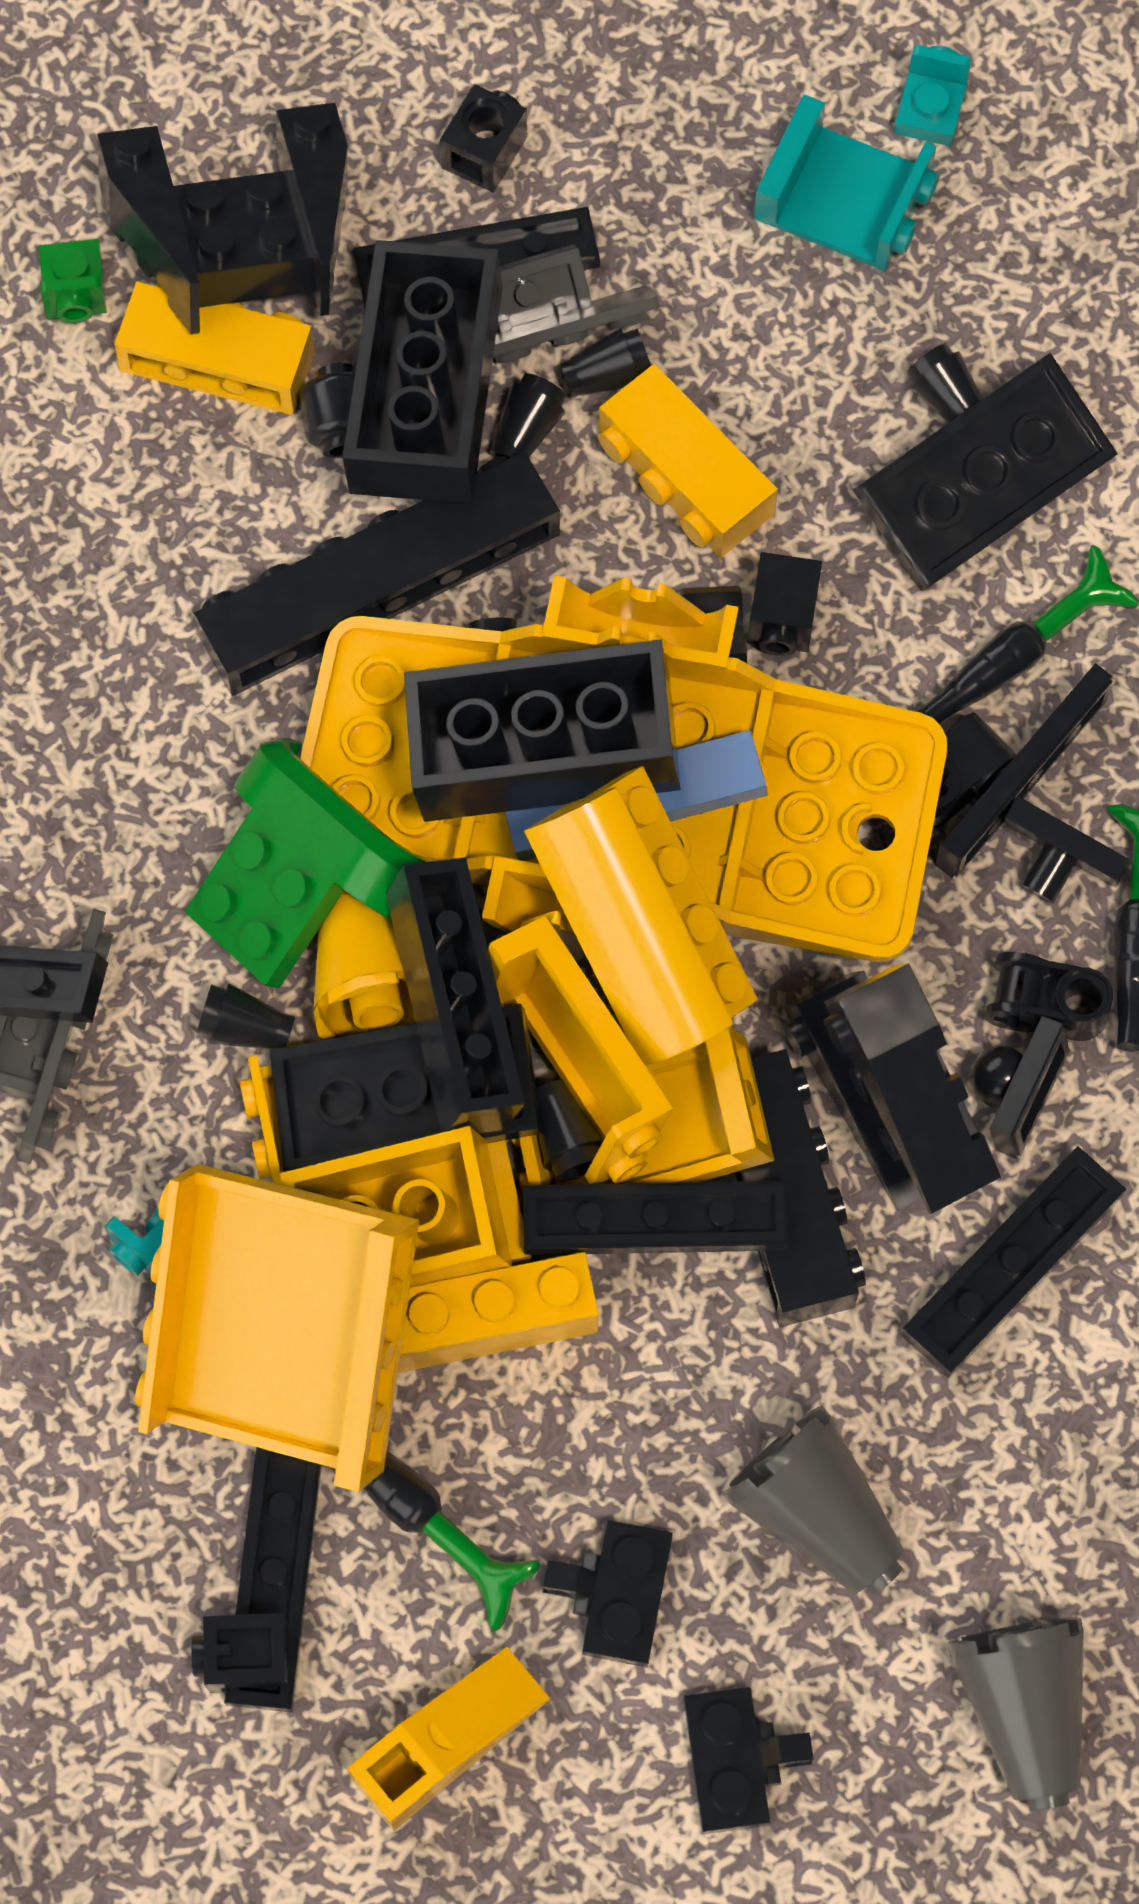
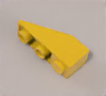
(446, 1737)

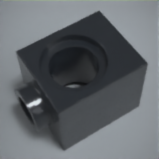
(484, 159)
(784, 603)

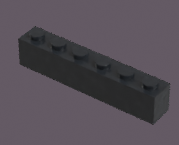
(375, 572)

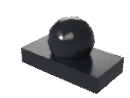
(1019, 1084)

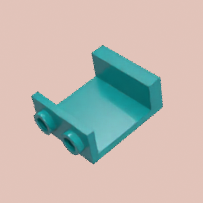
(843, 190)

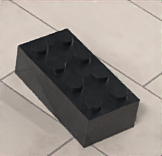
(423, 372)
(539, 729)

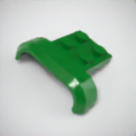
(291, 864)

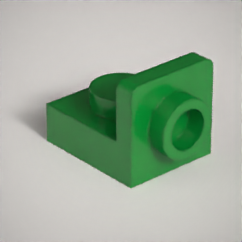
(72, 280)

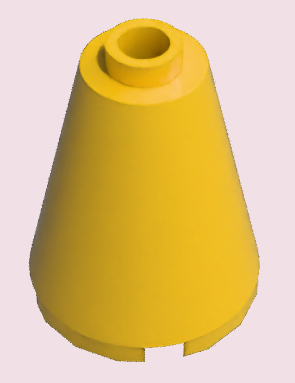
(358, 973)

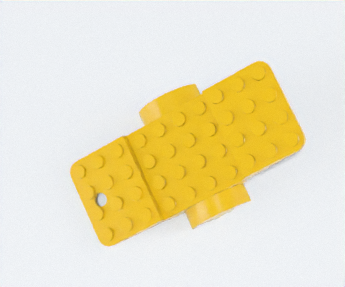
(770, 866)

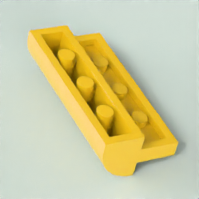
(642, 917)

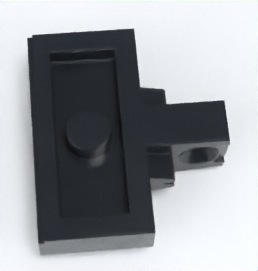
(617, 1591)
(736, 1759)

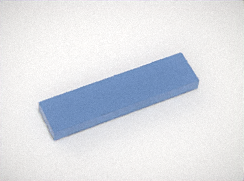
(710, 778)

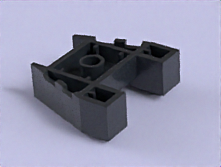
(237, 233)
(883, 1069)

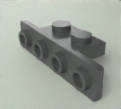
(551, 300)
(37, 1057)

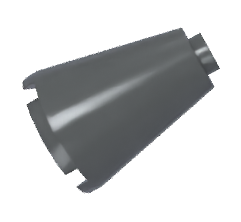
(820, 1505)
(1029, 1704)

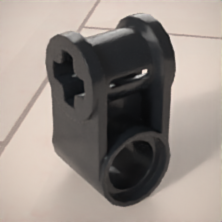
(971, 765)
(1044, 994)

